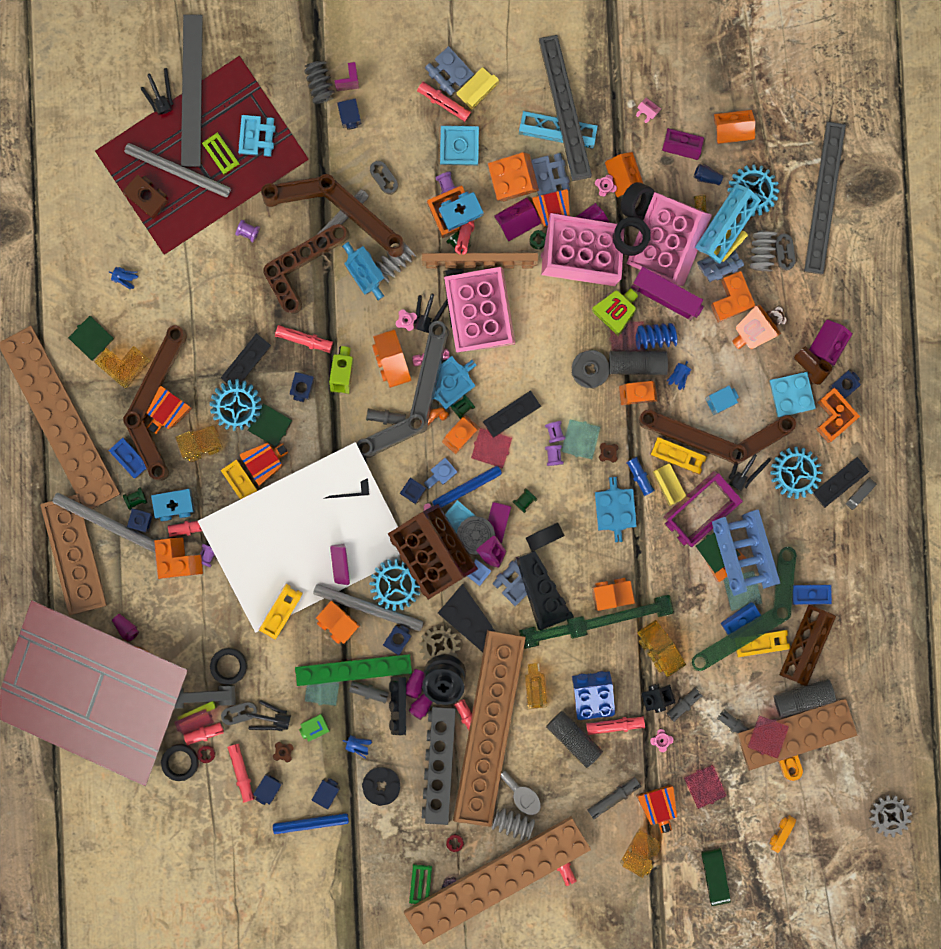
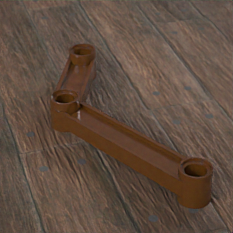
(342, 200)
(153, 380)
(713, 444)

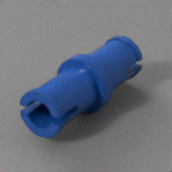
(640, 476)

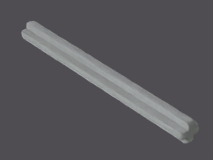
(177, 170)
(104, 522)
(368, 607)

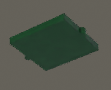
(91, 338)
(270, 425)
(711, 553)

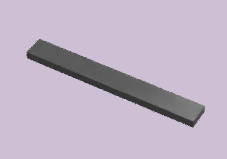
(192, 90)
(565, 108)
(824, 198)

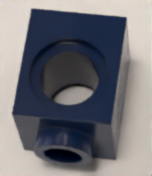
(349, 114)
(301, 378)
(852, 378)
(413, 491)
(140, 520)
(397, 648)
(267, 789)
(326, 793)

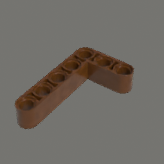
(299, 261)

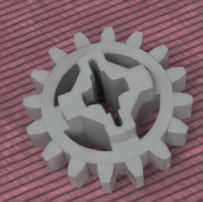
(894, 810)

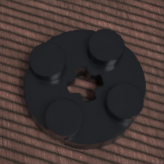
(370, 786)

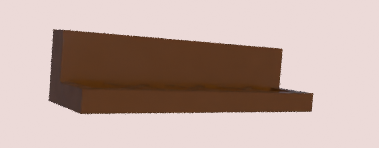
(807, 661)

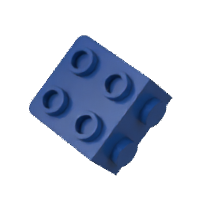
(593, 695)

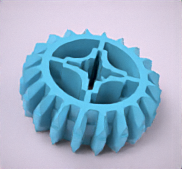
(763, 177)
(227, 404)
(793, 481)
(384, 598)

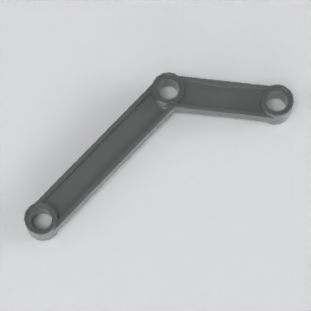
(422, 400)
(225, 696)

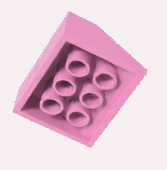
(674, 234)
(581, 250)
(479, 310)

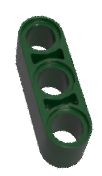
(715, 877)

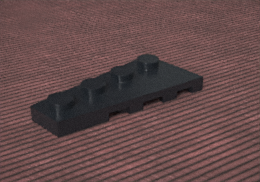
(543, 596)
(466, 617)

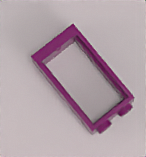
(667, 294)
(734, 501)

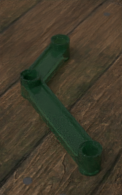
(578, 626)
(759, 626)

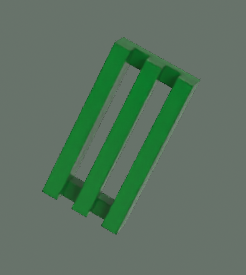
(422, 868)

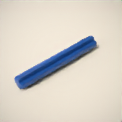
(468, 487)
(311, 823)

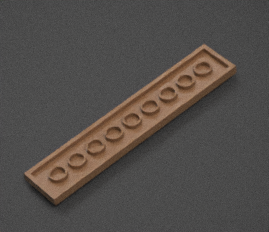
(58, 418)
(489, 728)
(497, 880)

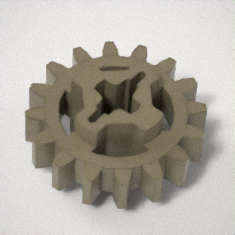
(446, 634)

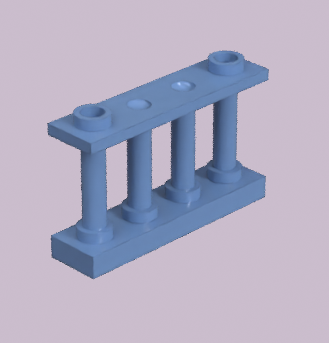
(760, 547)

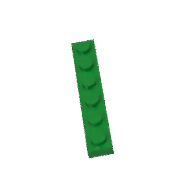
(353, 670)

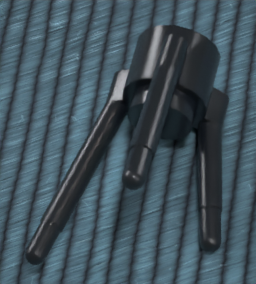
(162, 104)
(423, 322)
(739, 480)
(281, 720)

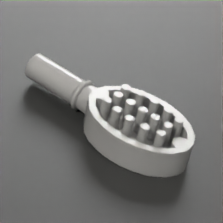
(523, 796)

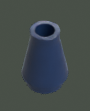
(707, 175)

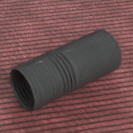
(636, 362)
(805, 698)
(578, 743)

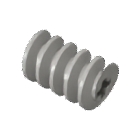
(762, 250)
(393, 263)
(513, 824)

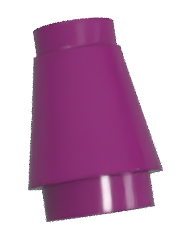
(126, 629)
(414, 684)
(420, 707)

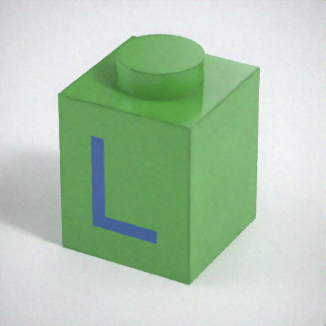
(314, 727)

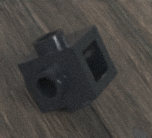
(654, 698)

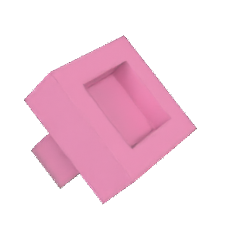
(649, 109)

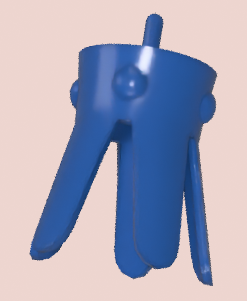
(121, 275)
(679, 375)
(354, 745)

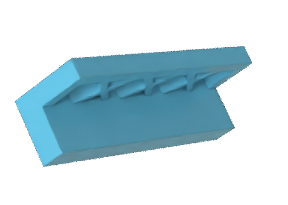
(553, 135)
(725, 220)

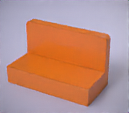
(735, 126)
(624, 172)

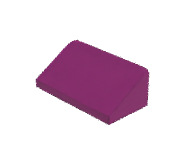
(683, 144)
(498, 518)
(492, 552)
(340, 564)

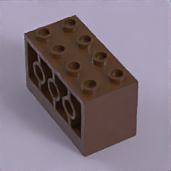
(432, 551)

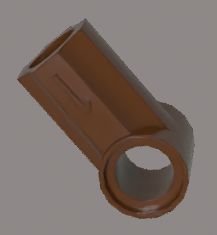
(817, 369)

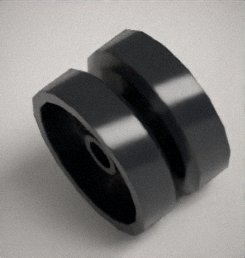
(444, 679)

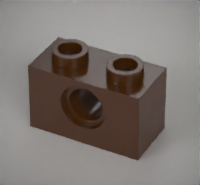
(135, 191)

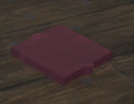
(626, 339)
(491, 450)
(194, 721)
(768, 737)
(705, 786)

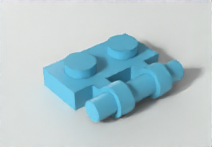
(250, 135)

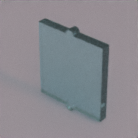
(580, 439)
(741, 600)
(322, 693)

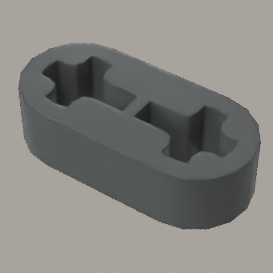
(387, 175)
(789, 251)
(860, 493)
(237, 708)

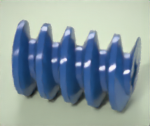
(655, 335)

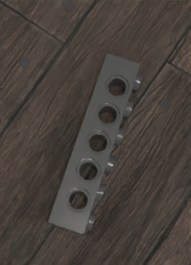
(440, 815)

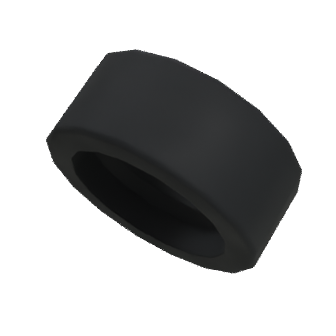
(630, 198)
(626, 249)
(545, 536)
(214, 662)
(165, 762)

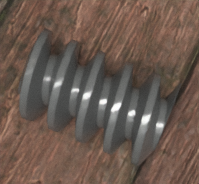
(318, 82)

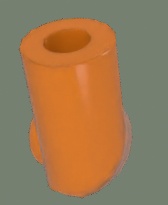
(438, 412)

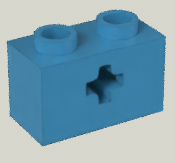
(471, 212)
(722, 400)
(162, 501)

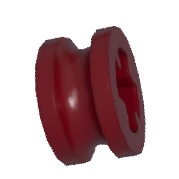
(200, 754)
(460, 840)

